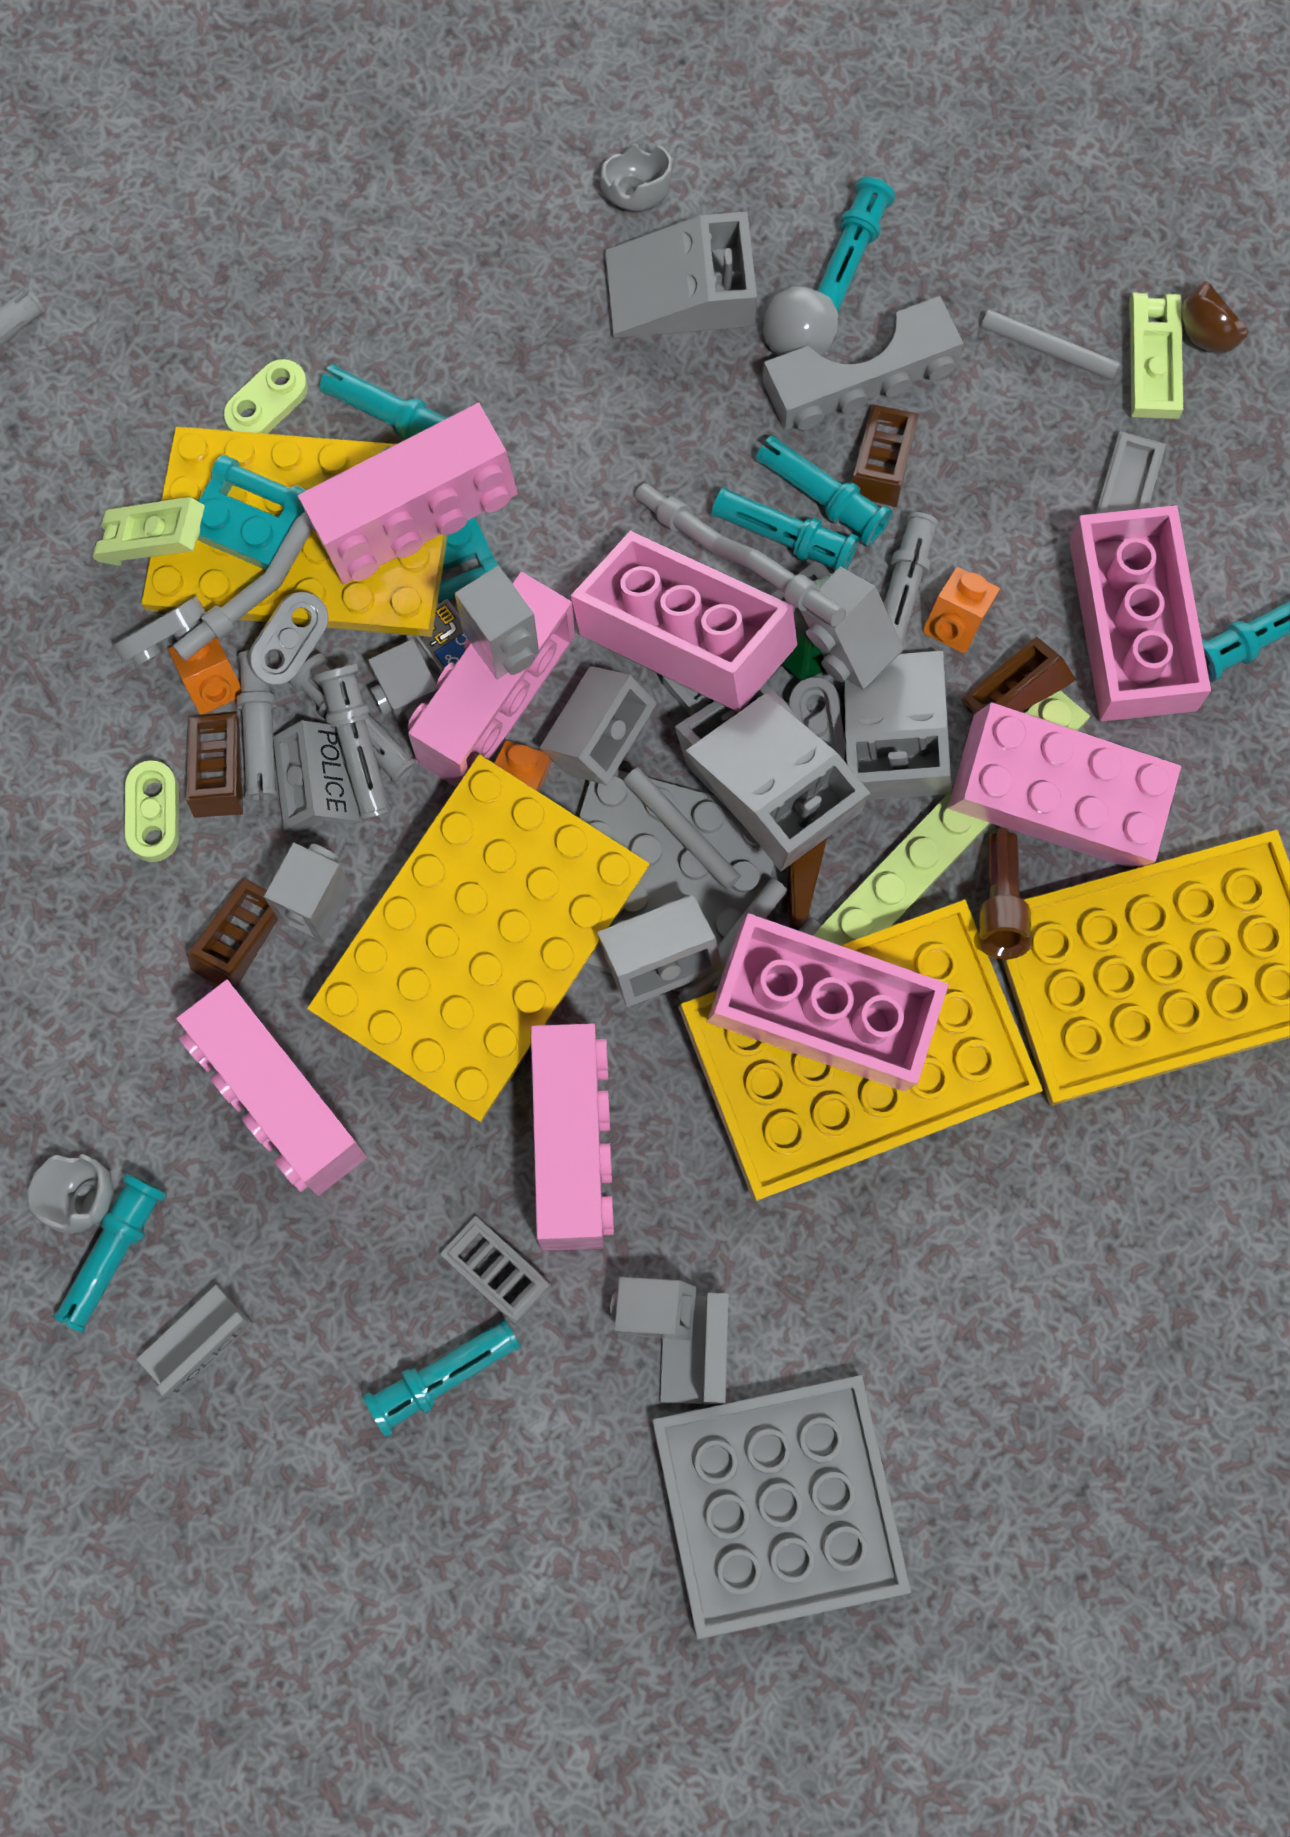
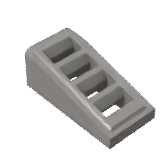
(526, 1300)

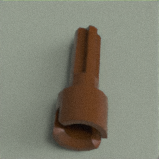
(1004, 916)

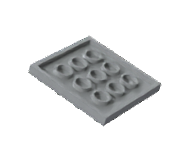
(673, 868)
(780, 1507)

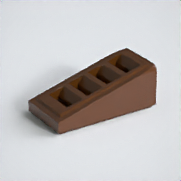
(878, 482)
(1025, 678)
(214, 795)
(801, 884)
(239, 960)

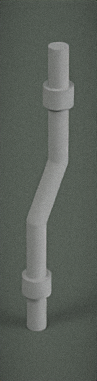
(797, 589)
(219, 621)

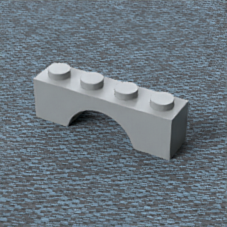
(810, 386)

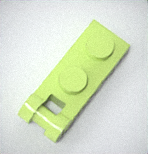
(1156, 356)
(149, 530)

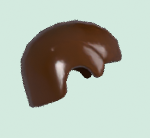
(1211, 321)

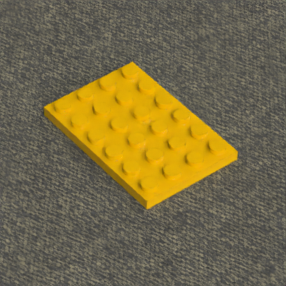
(392, 600)
(479, 937)
(1157, 968)
(807, 1119)

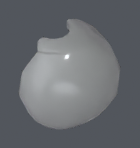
(648, 170)
(800, 319)
(60, 1176)

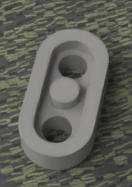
(289, 640)
(143, 643)
(828, 723)

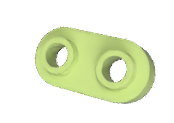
(268, 399)
(151, 813)

